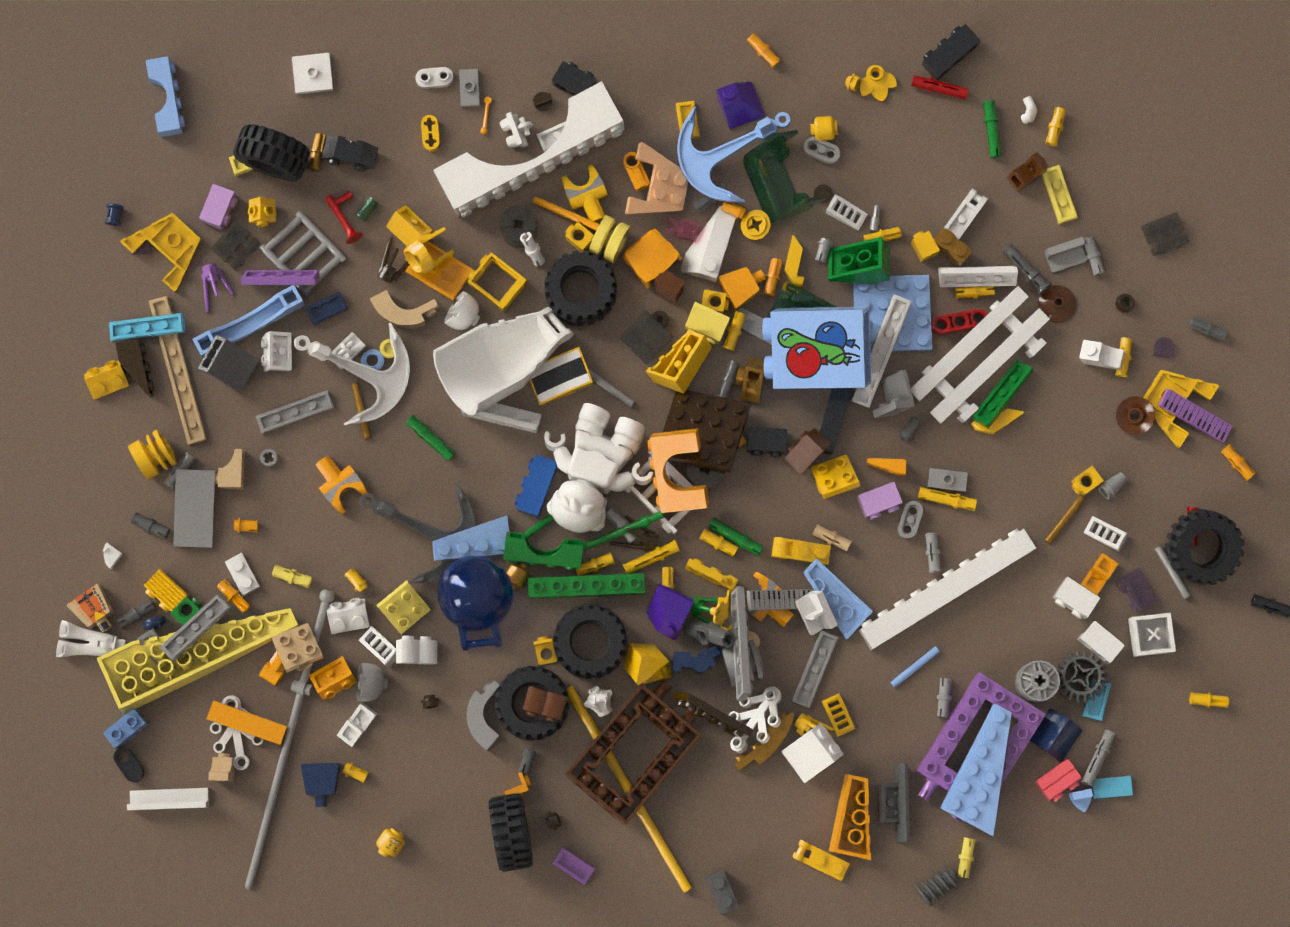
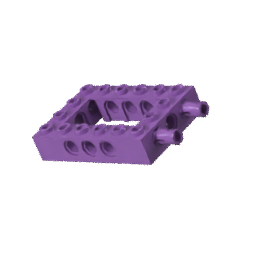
(979, 690)

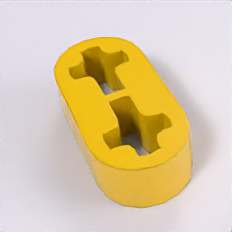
(426, 133)

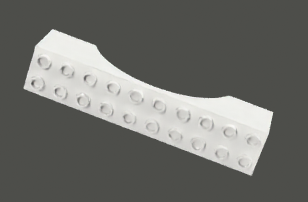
(474, 183)

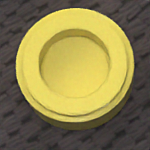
(386, 349)

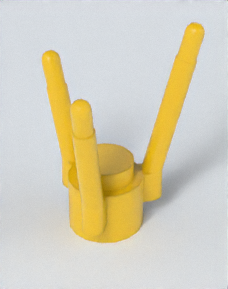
(806, 722)

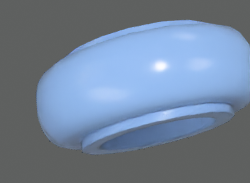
(372, 352)

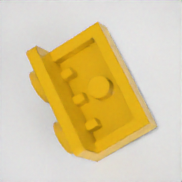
(106, 379)

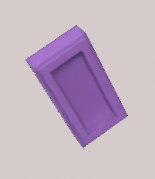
(573, 866)

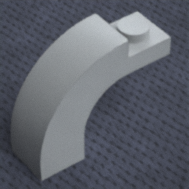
(475, 716)

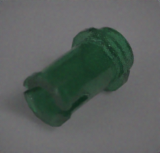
(367, 208)

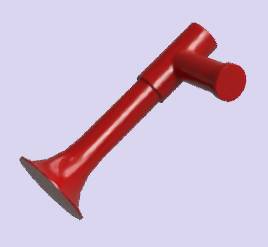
(352, 235)

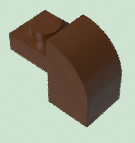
(1028, 172)

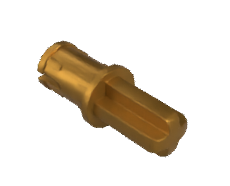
(316, 152)

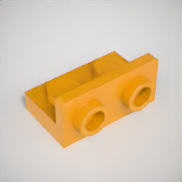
(332, 678)

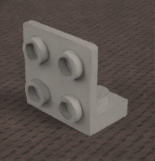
(897, 395)

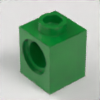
(178, 613)

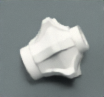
(599, 701)

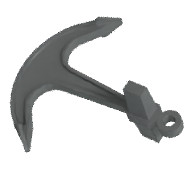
(431, 532)

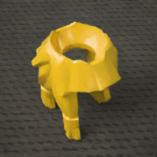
(419, 257)

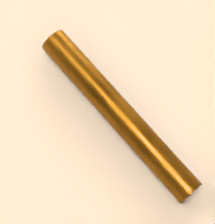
(360, 407)
(1064, 520)

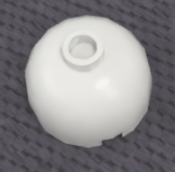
(463, 313)

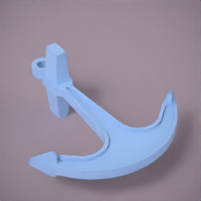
(699, 165)

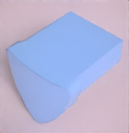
(1081, 799)

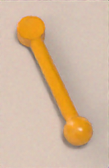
(488, 101)

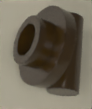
(542, 101)

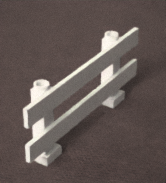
(1021, 335)

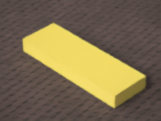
(1059, 195)

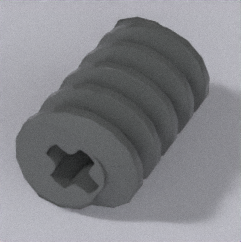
(938, 886)

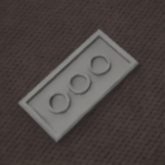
(194, 508)

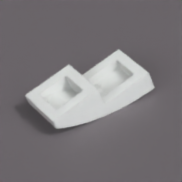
(357, 724)

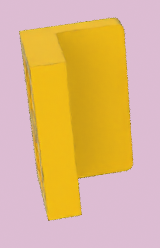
(407, 225)

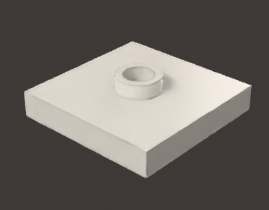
(312, 73)

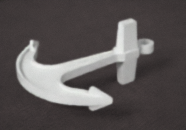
(388, 383)

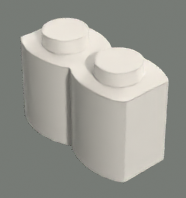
(416, 651)

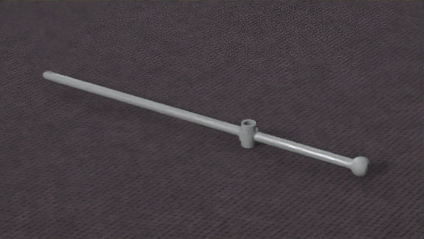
(301, 688)

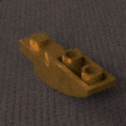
(762, 752)

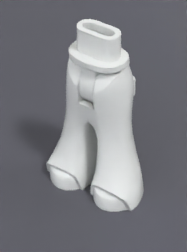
(98, 644)

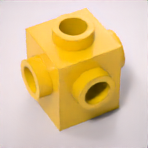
(262, 211)

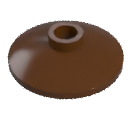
(1057, 313)
(1127, 422)

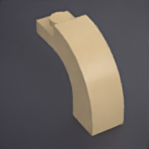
(401, 317)

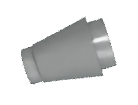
(1112, 485)

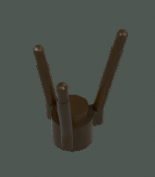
(387, 272)
(649, 538)

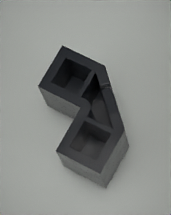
(358, 154)

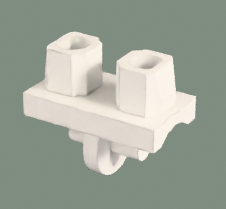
(519, 128)
(349, 347)

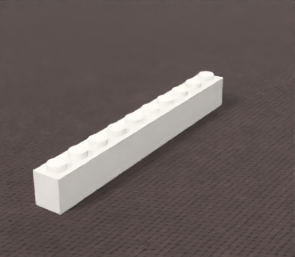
(947, 589)

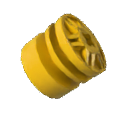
(152, 454)

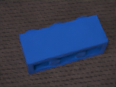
(536, 486)

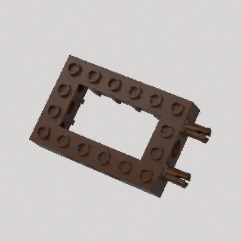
(652, 707)

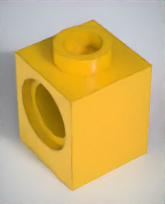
(580, 245)
(709, 295)
(1092, 475)

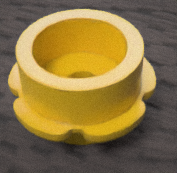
(853, 82)

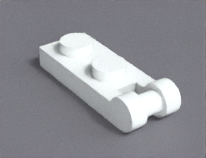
(965, 213)

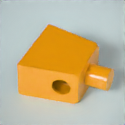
(741, 286)

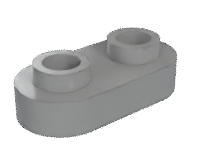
(823, 147)
(910, 520)

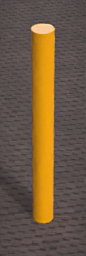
(565, 213)

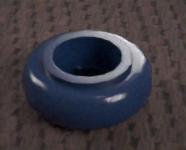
(154, 622)

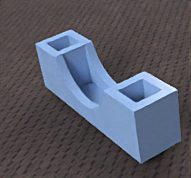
(168, 118)

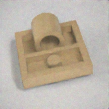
(297, 648)

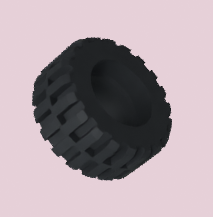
(271, 152)
(576, 263)
(1226, 557)
(590, 615)
(505, 702)
(510, 832)

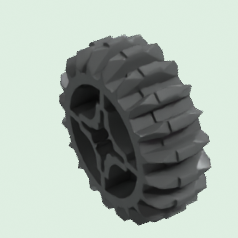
(1089, 672)

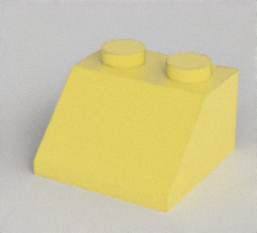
(708, 323)

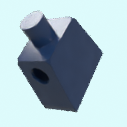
(320, 780)

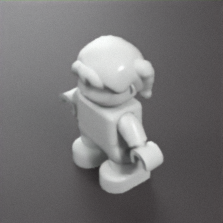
(594, 468)

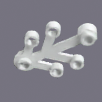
(757, 716)
(236, 736)

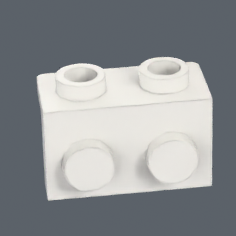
(347, 616)

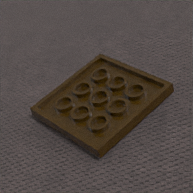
(719, 427)

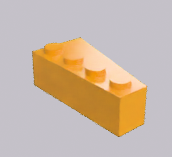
(852, 819)

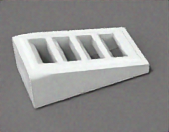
(843, 218)
(1123, 535)
(391, 658)

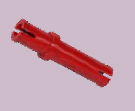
(939, 87)

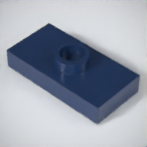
(326, 308)

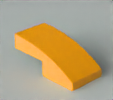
(1099, 574)

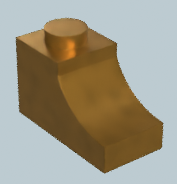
(753, 380)

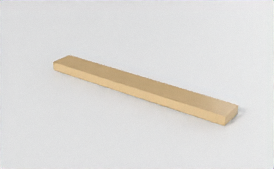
(179, 378)

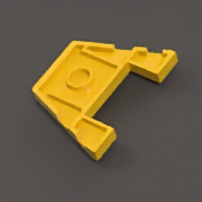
(173, 240)
(1182, 386)

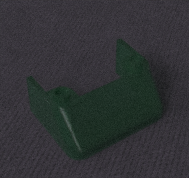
(771, 179)

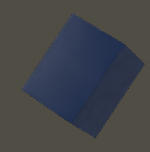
(1056, 734)

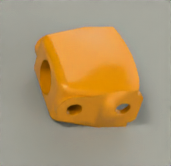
(650, 256)

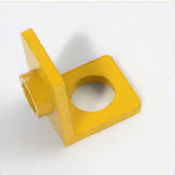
(543, 643)

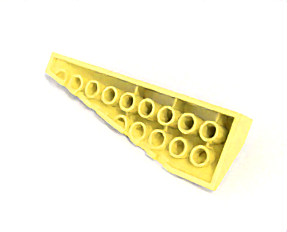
(138, 681)

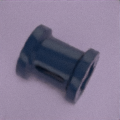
(113, 214)

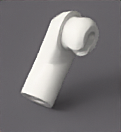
(1031, 111)

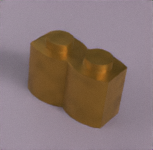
(955, 250)

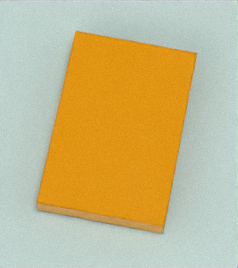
(447, 277)

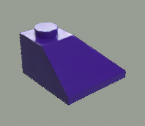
(739, 104)
(669, 611)

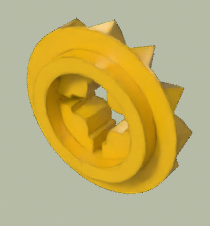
(747, 223)

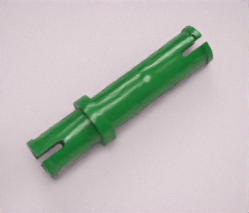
(992, 128)
(427, 435)
(736, 537)

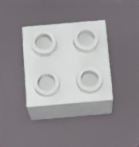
(1151, 634)

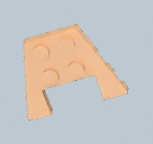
(666, 186)

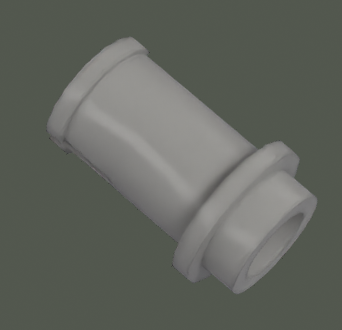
(823, 250)

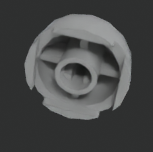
(370, 682)

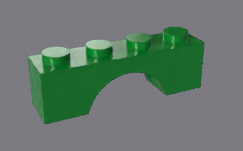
(566, 554)

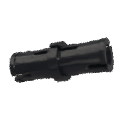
(1270, 605)

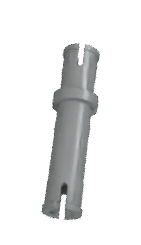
(1099, 756)

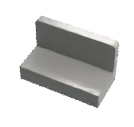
(1066, 255)

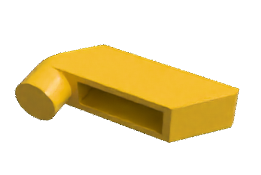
(793, 262)
(1005, 418)

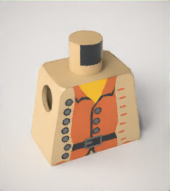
(93, 608)

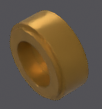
(740, 376)

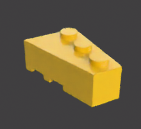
(681, 363)

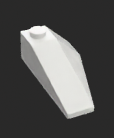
(707, 253)

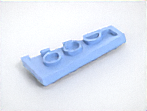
(481, 540)
(844, 604)

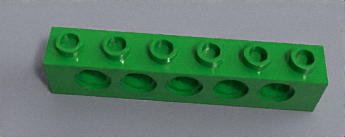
(586, 586)

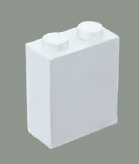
(812, 752)

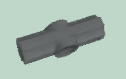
(709, 633)

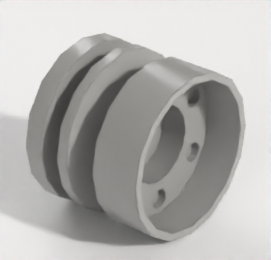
(754, 660)
(1029, 689)

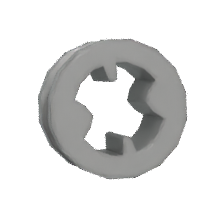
(274, 456)

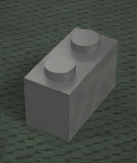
(722, 892)

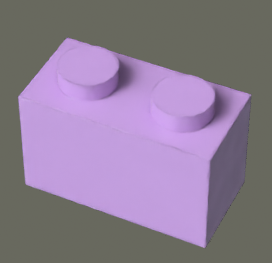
(218, 207)
(880, 500)

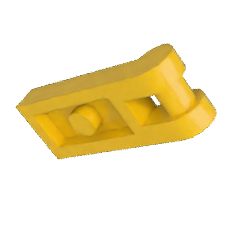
(821, 860)

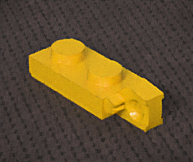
(711, 574)

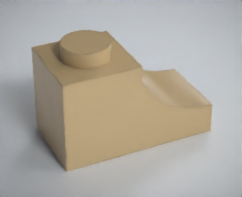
(232, 475)
(222, 768)

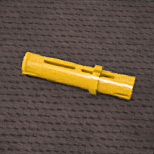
(946, 498)
(651, 557)

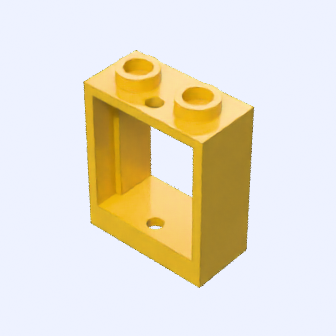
(512, 293)

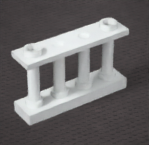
(672, 473)

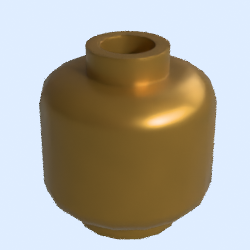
(518, 575)

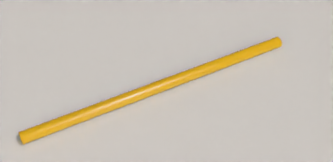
(626, 785)

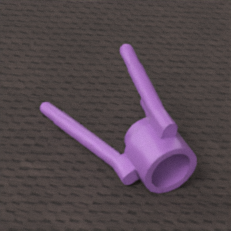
(212, 274)

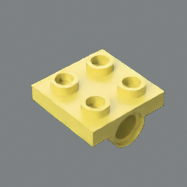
(403, 607)

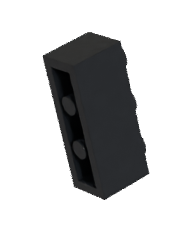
(950, 51)

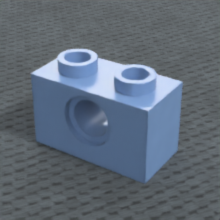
(126, 728)

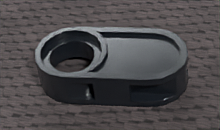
(131, 768)

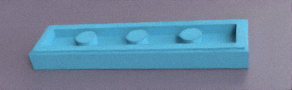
(147, 327)

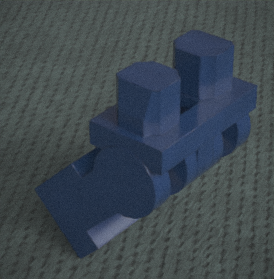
(698, 664)

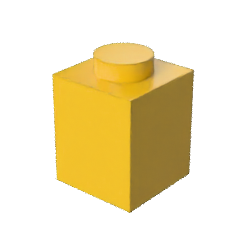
(924, 246)

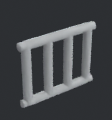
(313, 230)

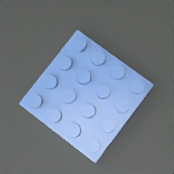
(916, 328)

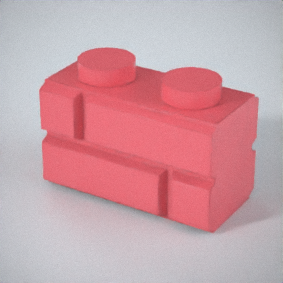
(1058, 780)

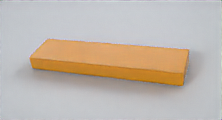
(246, 722)

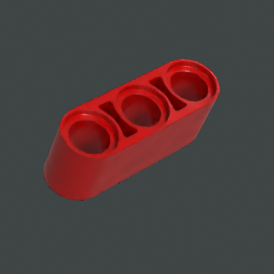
(949, 321)

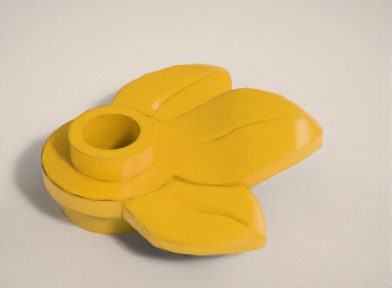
(877, 86)

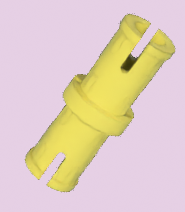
(292, 576)
(966, 857)

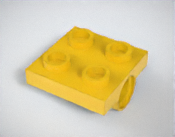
(835, 476)

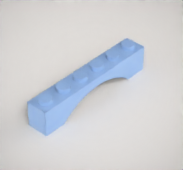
(266, 314)

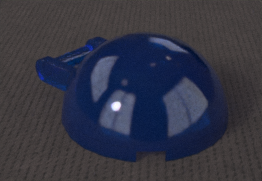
(475, 598)

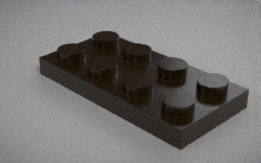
(715, 716)

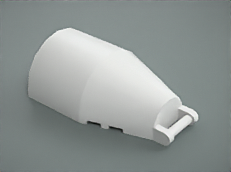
(497, 358)

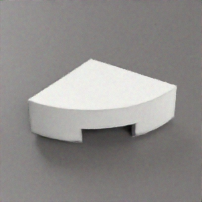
(111, 555)

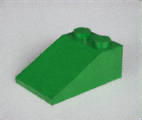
(860, 262)

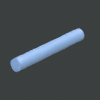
(914, 667)

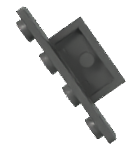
(895, 802)

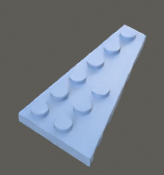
(978, 783)

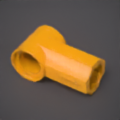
(636, 173)
(273, 670)

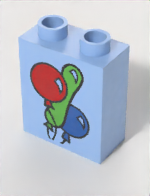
(818, 347)

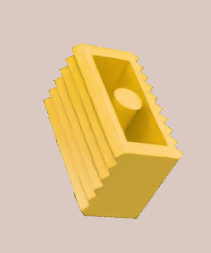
(165, 590)

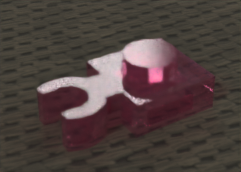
(686, 229)

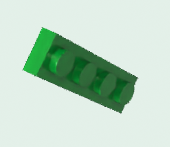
(1002, 394)

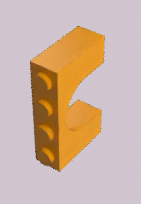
(671, 496)

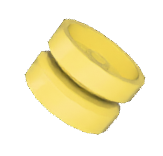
(609, 239)

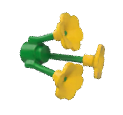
(720, 612)

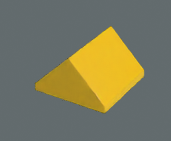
(643, 661)

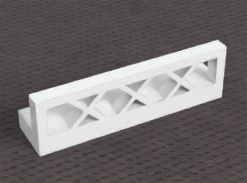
(977, 276)
(509, 417)
(169, 799)

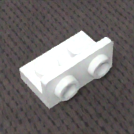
(277, 351)

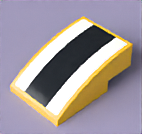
(561, 377)

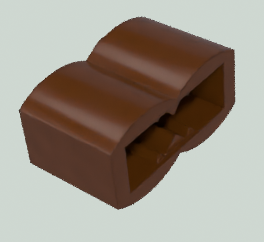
(544, 703)

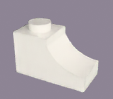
(1101, 355)

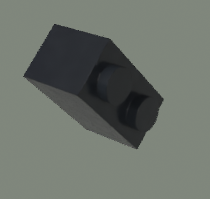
(572, 79)
(766, 441)

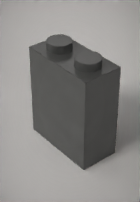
(228, 363)

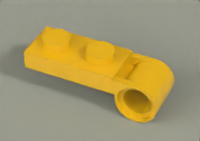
(800, 550)

